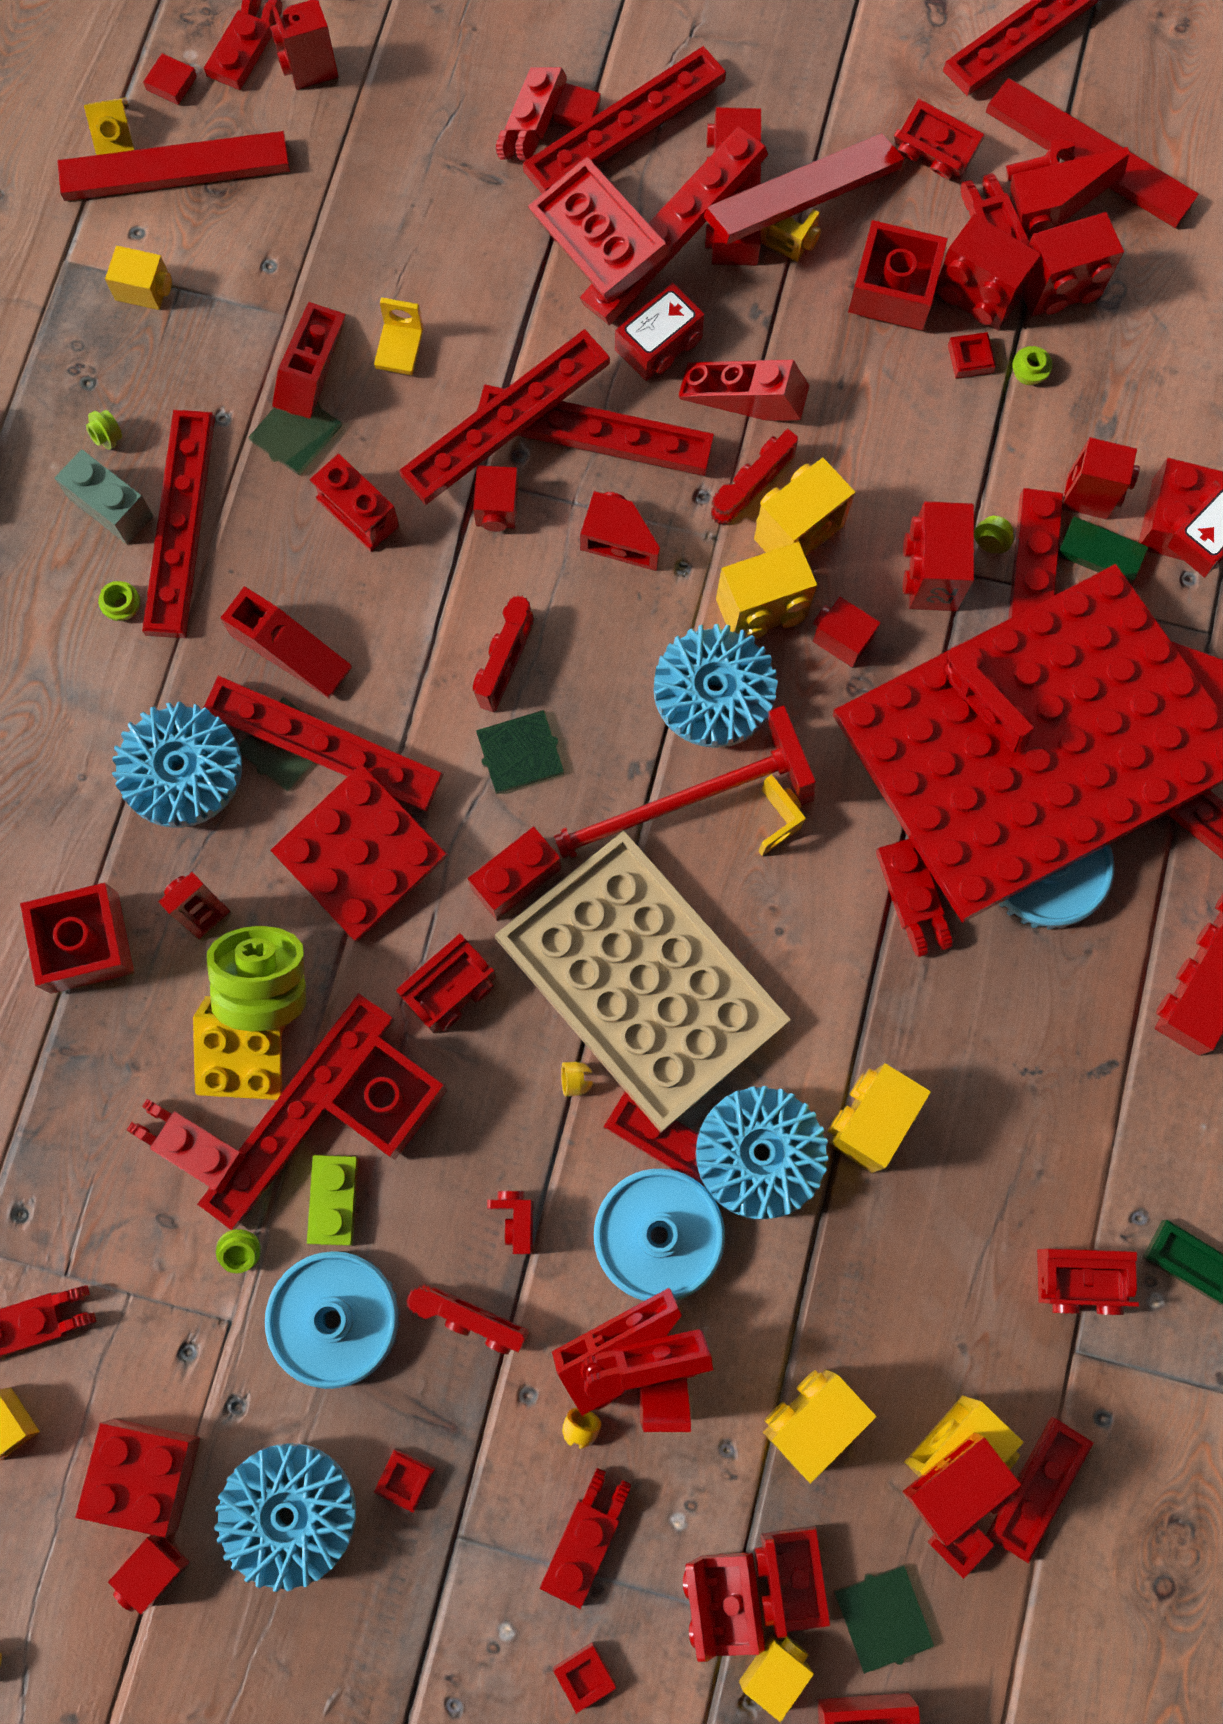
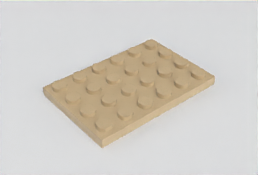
(642, 980)

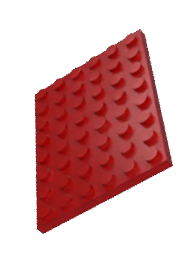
(1111, 747)

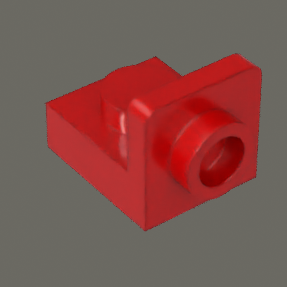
(520, 1227)

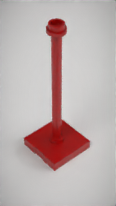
(786, 759)

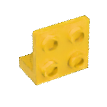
(235, 1060)

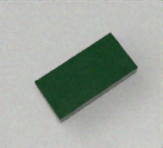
(1101, 548)
(1187, 1260)

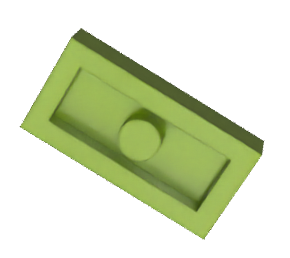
(332, 1200)

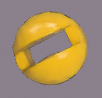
(573, 1078)
(580, 1429)

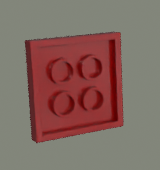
(359, 852)

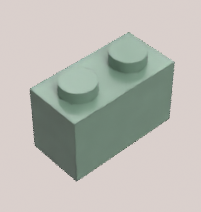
(104, 496)

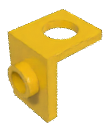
(109, 126)
(399, 337)
(788, 807)

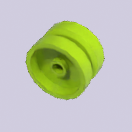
(256, 978)

